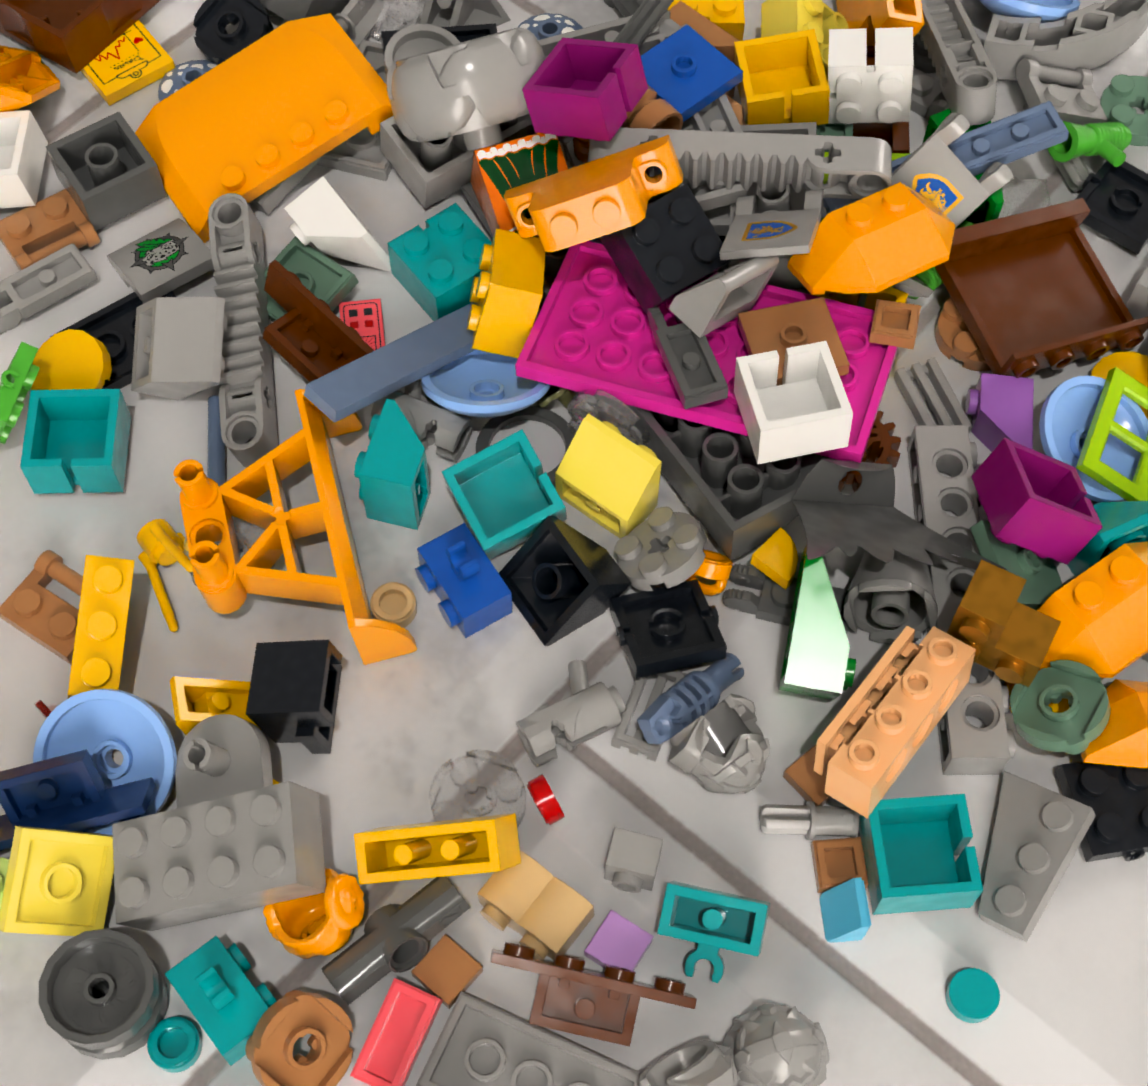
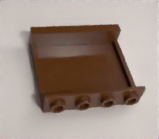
(1036, 291)

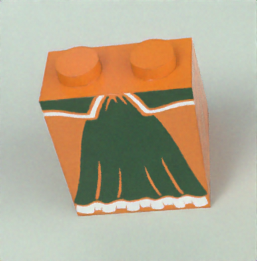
(509, 166)

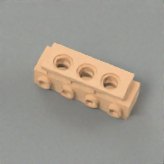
(891, 716)

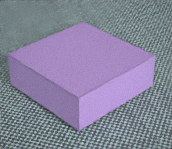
(618, 943)

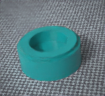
(972, 995)
(174, 1044)

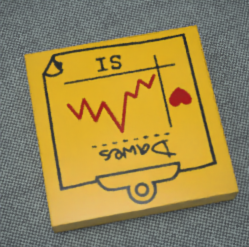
(128, 64)

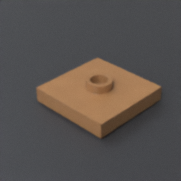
(790, 327)

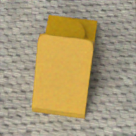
(202, 698)

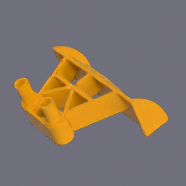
(227, 578)

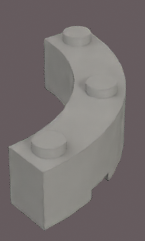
(1081, 40)

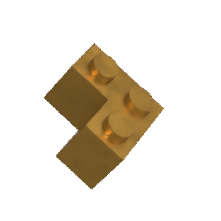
(1003, 631)

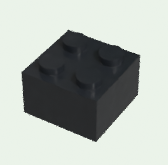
(666, 249)

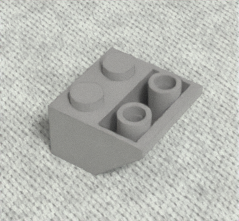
(178, 346)

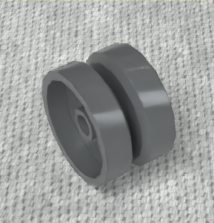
(106, 966)

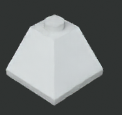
(333, 227)

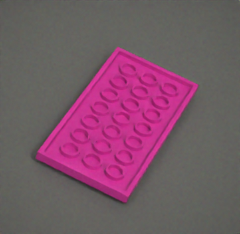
(601, 339)

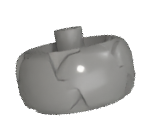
(464, 88)

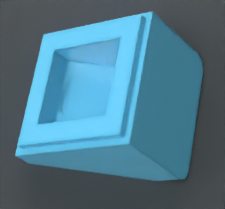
(845, 911)

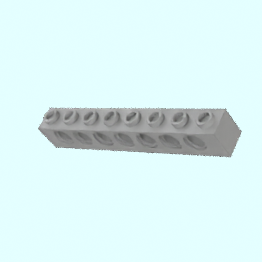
(949, 450)

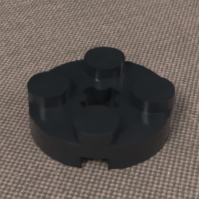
(217, 14)

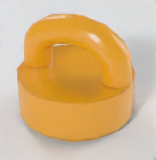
(716, 568)

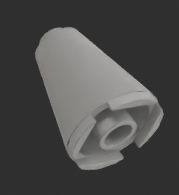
(890, 597)

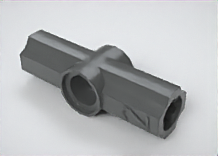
(395, 938)

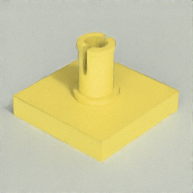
(57, 882)

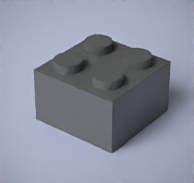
(106, 170)

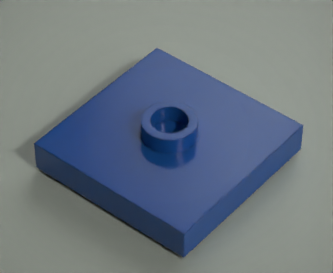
(689, 71)

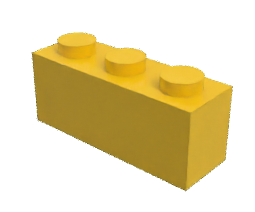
(101, 624)
(437, 849)

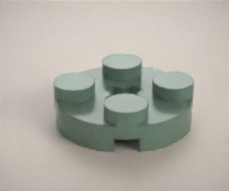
(1118, 101)
(1068, 730)

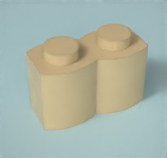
(535, 906)

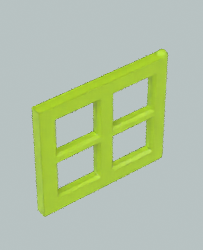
(1103, 424)

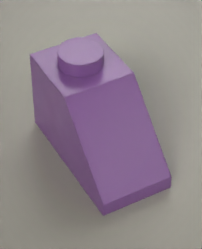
(1001, 409)

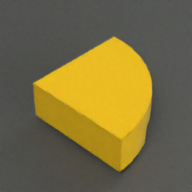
(777, 558)

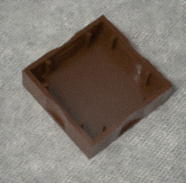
(69, 29)

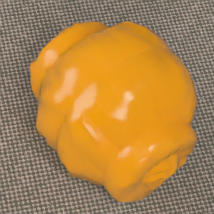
(320, 921)

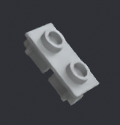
(360, 18)

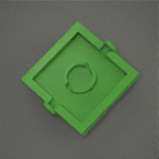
(14, 387)

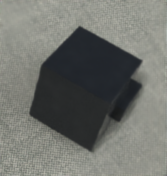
(296, 692)

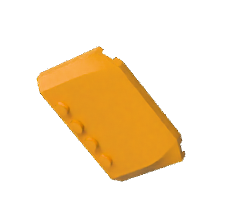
(263, 116)

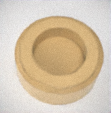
(394, 604)

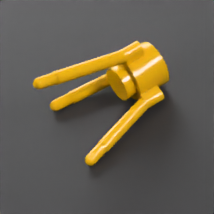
(164, 547)

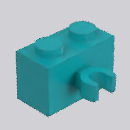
(713, 922)
(221, 995)

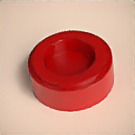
(545, 800)

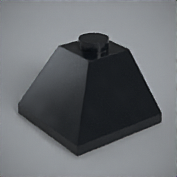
(562, 580)

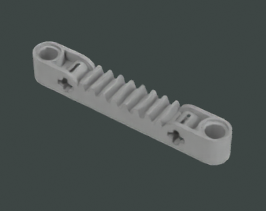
(959, 60)
(853, 166)
(247, 380)

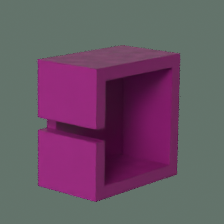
(585, 88)
(1035, 502)

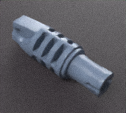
(688, 700)

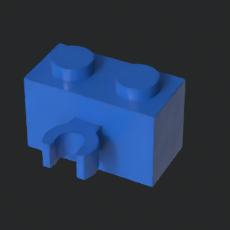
(464, 581)

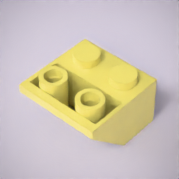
(801, 15)
(609, 477)

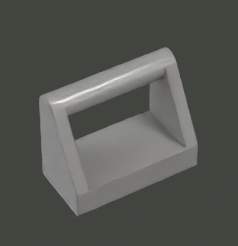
(723, 295)

